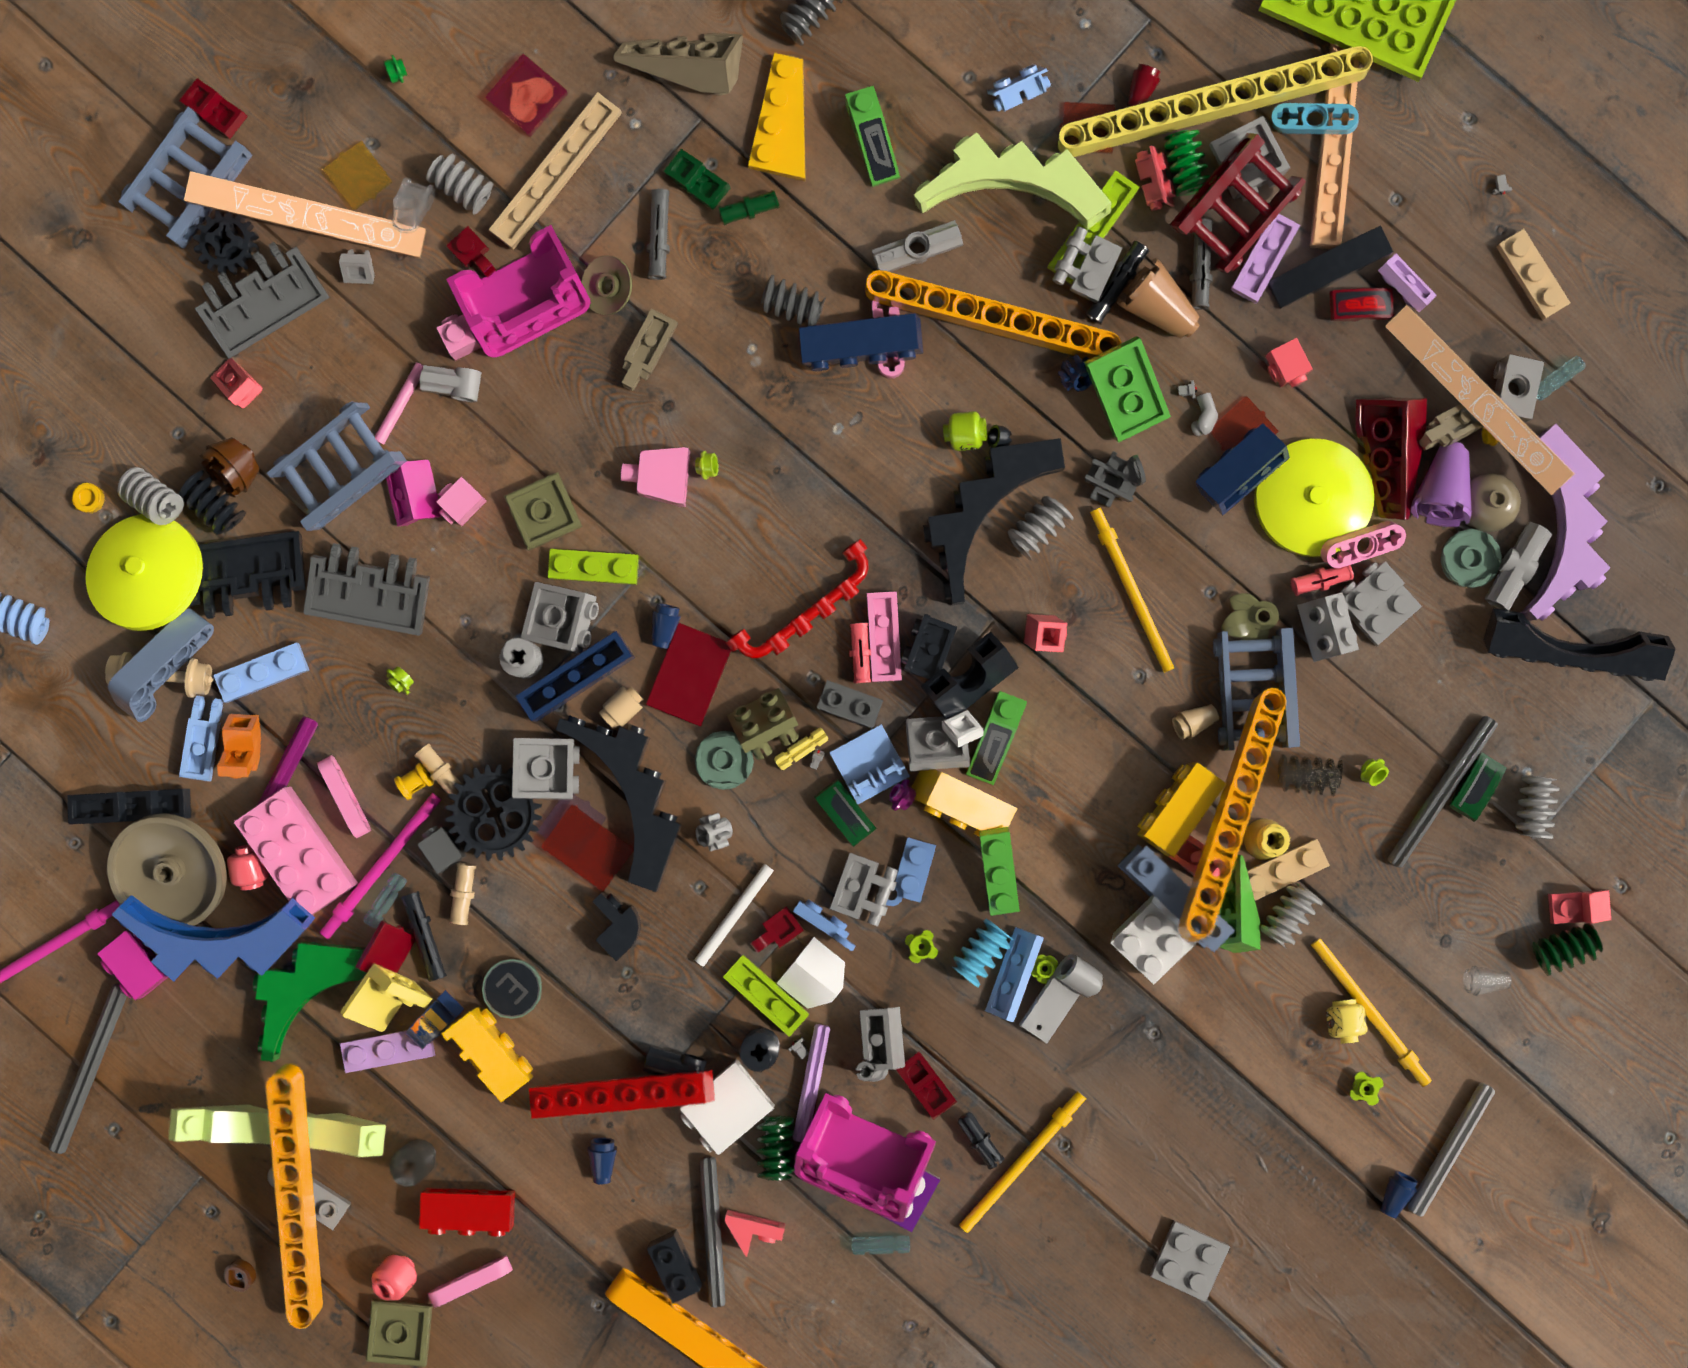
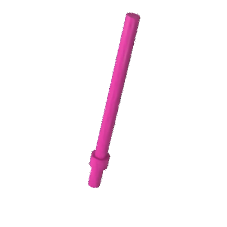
(343, 911)
(93, 921)

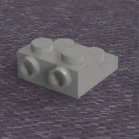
(1270, 151)
(1379, 602)
(560, 618)
(544, 769)

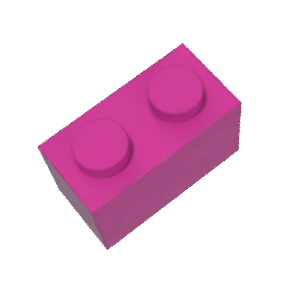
(132, 965)

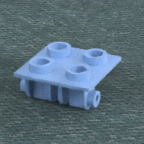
(869, 764)

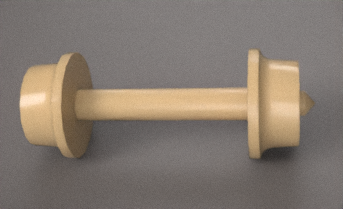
(196, 678)

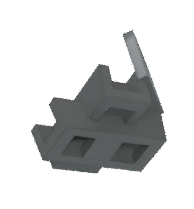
(1129, 475)

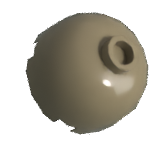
(1493, 502)

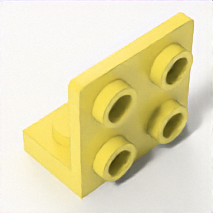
(381, 997)

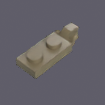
(647, 348)
(1450, 427)

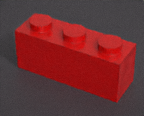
(467, 1211)

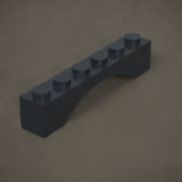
(1637, 655)

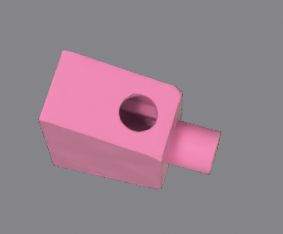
(660, 475)

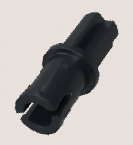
(980, 1140)

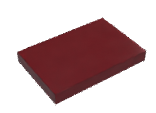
(689, 674)

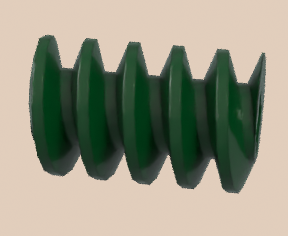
(1567, 947)
(776, 1148)

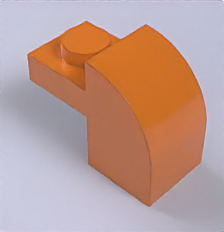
(241, 746)

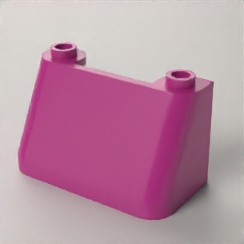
(521, 297)
(862, 1160)

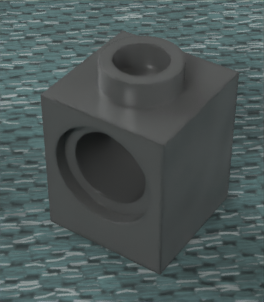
(440, 849)

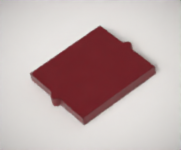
(387, 948)

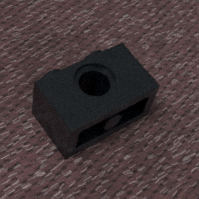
(674, 1266)

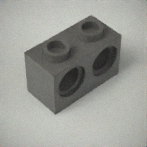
(849, 704)

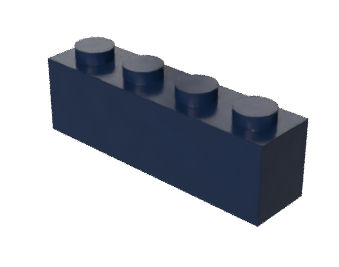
(861, 341)
(575, 677)

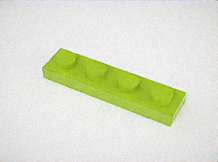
(1120, 193)

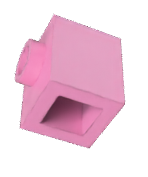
(458, 336)
(459, 501)

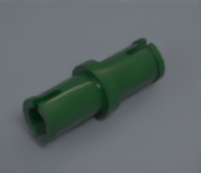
(748, 207)

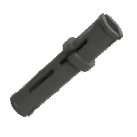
(658, 245)
(1201, 274)

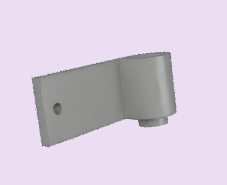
(1059, 994)

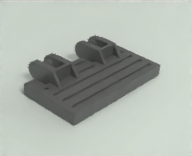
(263, 303)
(363, 596)

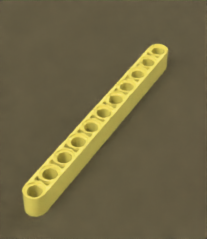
(1225, 92)

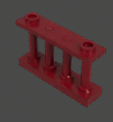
(1210, 198)

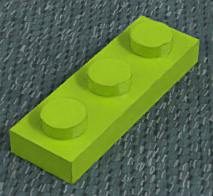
(593, 566)
(766, 995)

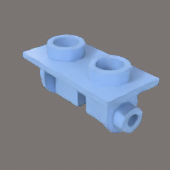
(1029, 81)

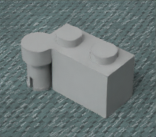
(881, 1043)

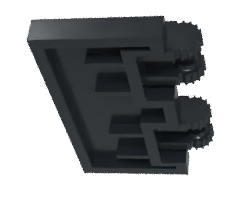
(240, 565)

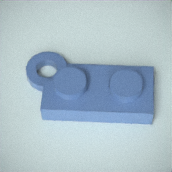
(913, 871)
(833, 927)

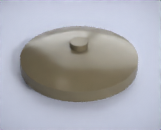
(168, 867)

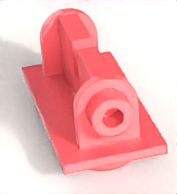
(1154, 167)

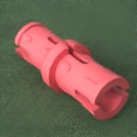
(1323, 579)
(859, 631)

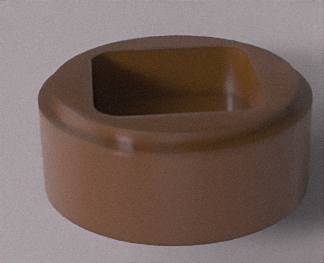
(240, 1275)

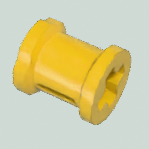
(413, 781)

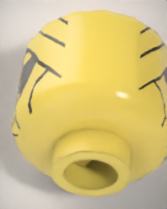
(1346, 1021)

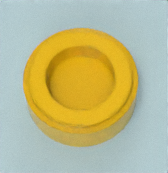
(88, 498)

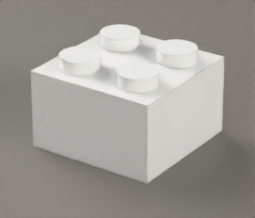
(1151, 940)

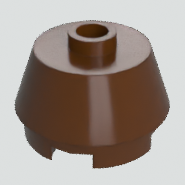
(230, 465)

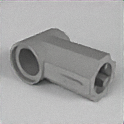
(458, 383)

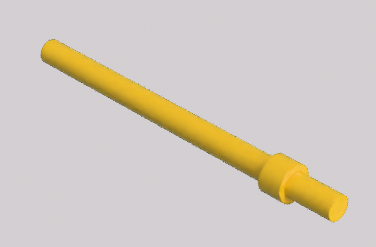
(1108, 538)
(1407, 1058)
(1061, 1118)

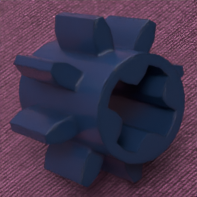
(1075, 374)

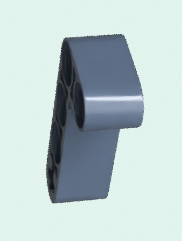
(156, 662)

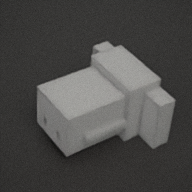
(1501, 185)
(1188, 390)
(817, 757)
(799, 1048)

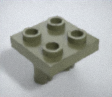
(762, 722)

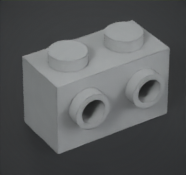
(1328, 627)

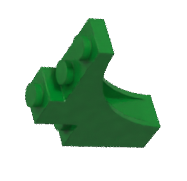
(290, 990)

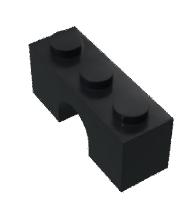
(989, 667)

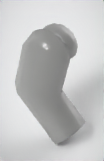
(1208, 416)

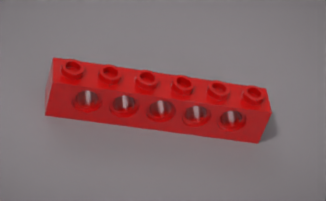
(622, 1094)

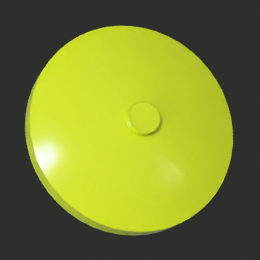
(1314, 497)
(143, 573)

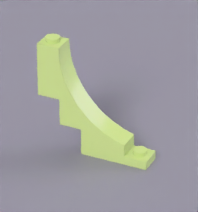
(251, 1125)

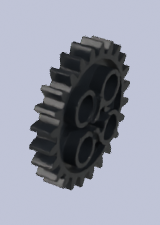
(468, 823)

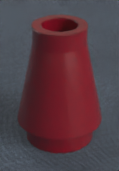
(1143, 84)

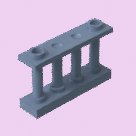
(184, 227)
(362, 479)
(1283, 673)
(1159, 880)

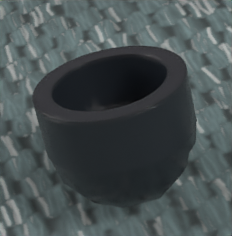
(999, 436)

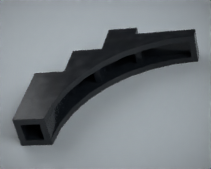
(1010, 468)
(623, 755)

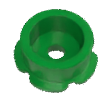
(395, 69)

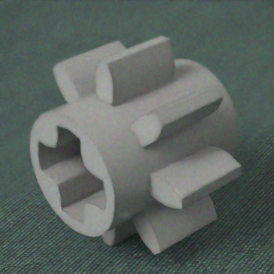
(714, 832)

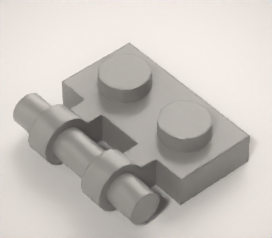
(1095, 269)
(855, 886)

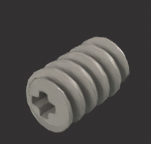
(459, 183)
(149, 496)
(1038, 526)
(510, 658)
(1537, 807)
(1290, 915)

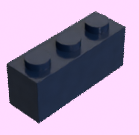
(1242, 468)

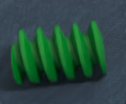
(1185, 161)

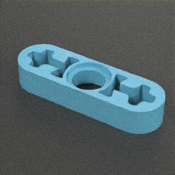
(1307, 108)

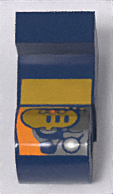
(435, 1020)

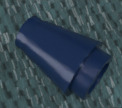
(664, 623)
(602, 1159)
(1398, 1193)

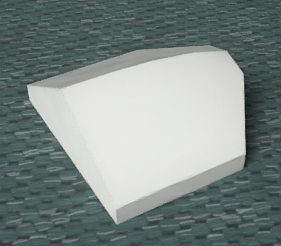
(814, 975)

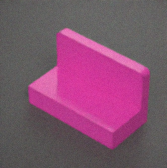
(413, 493)

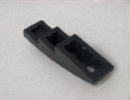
(1330, 267)
(127, 805)

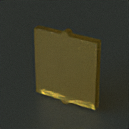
(357, 175)

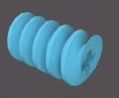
(981, 952)

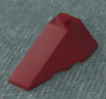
(1392, 449)

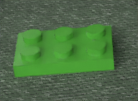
(1127, 389)

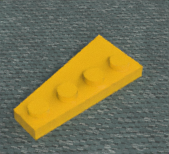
(780, 128)

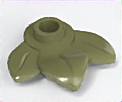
(1245, 620)

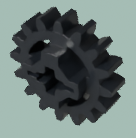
(226, 254)

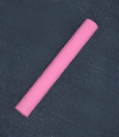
(399, 404)

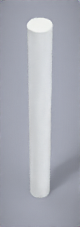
(733, 915)

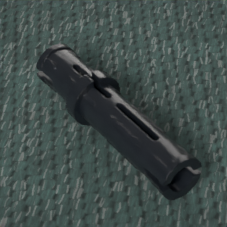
(1124, 272)
(411, 903)

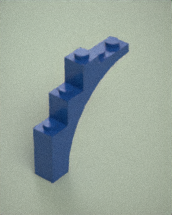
(213, 948)

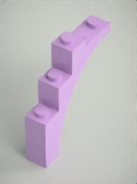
(1576, 523)

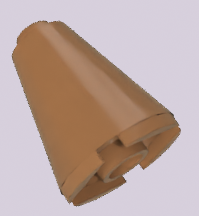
(1160, 301)

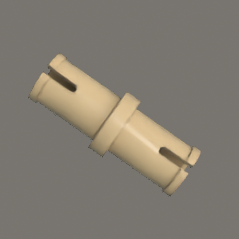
(438, 769)
(462, 893)

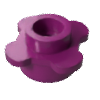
(902, 795)

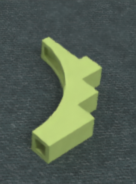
(1017, 169)

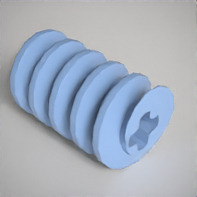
(23, 621)

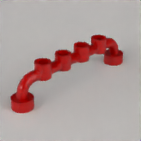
(801, 623)

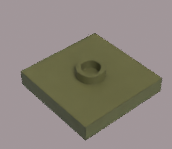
(543, 511)
(399, 1332)

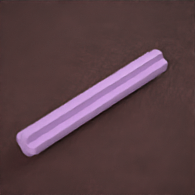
(811, 1081)

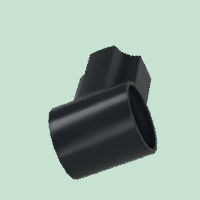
(667, 1062)

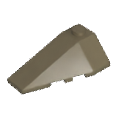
(699, 64)

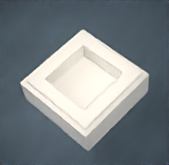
(962, 728)

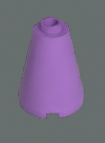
(1446, 488)

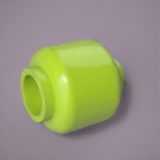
(965, 431)

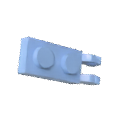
(201, 741)

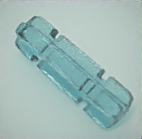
(1560, 377)
(384, 900)
(880, 1245)

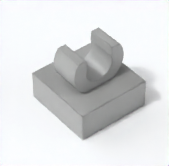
(357, 267)

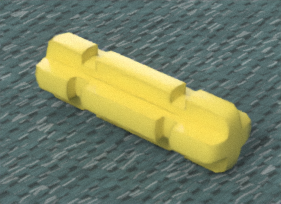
(801, 748)

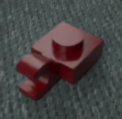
(471, 251)
(780, 928)

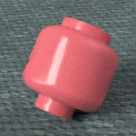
(246, 868)
(394, 1277)

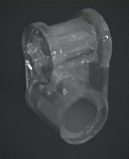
(411, 205)

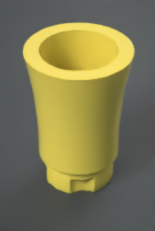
(1256, 839)

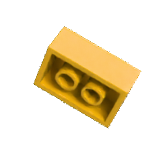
(1180, 808)

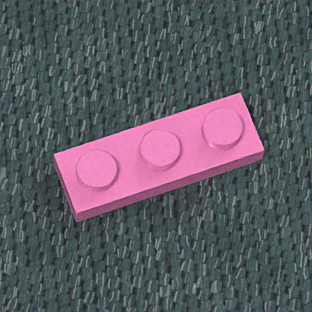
(884, 636)

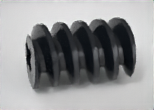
(209, 505)
(751, 1057)

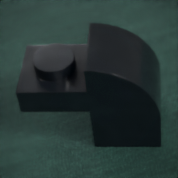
(625, 928)

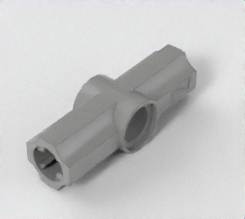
(936, 241)
(1518, 566)

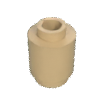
(621, 707)

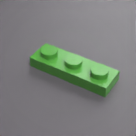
(999, 871)

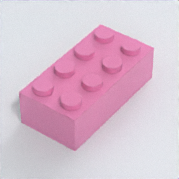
(296, 851)

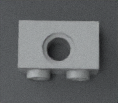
(1526, 375)

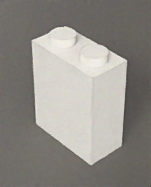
(736, 1109)

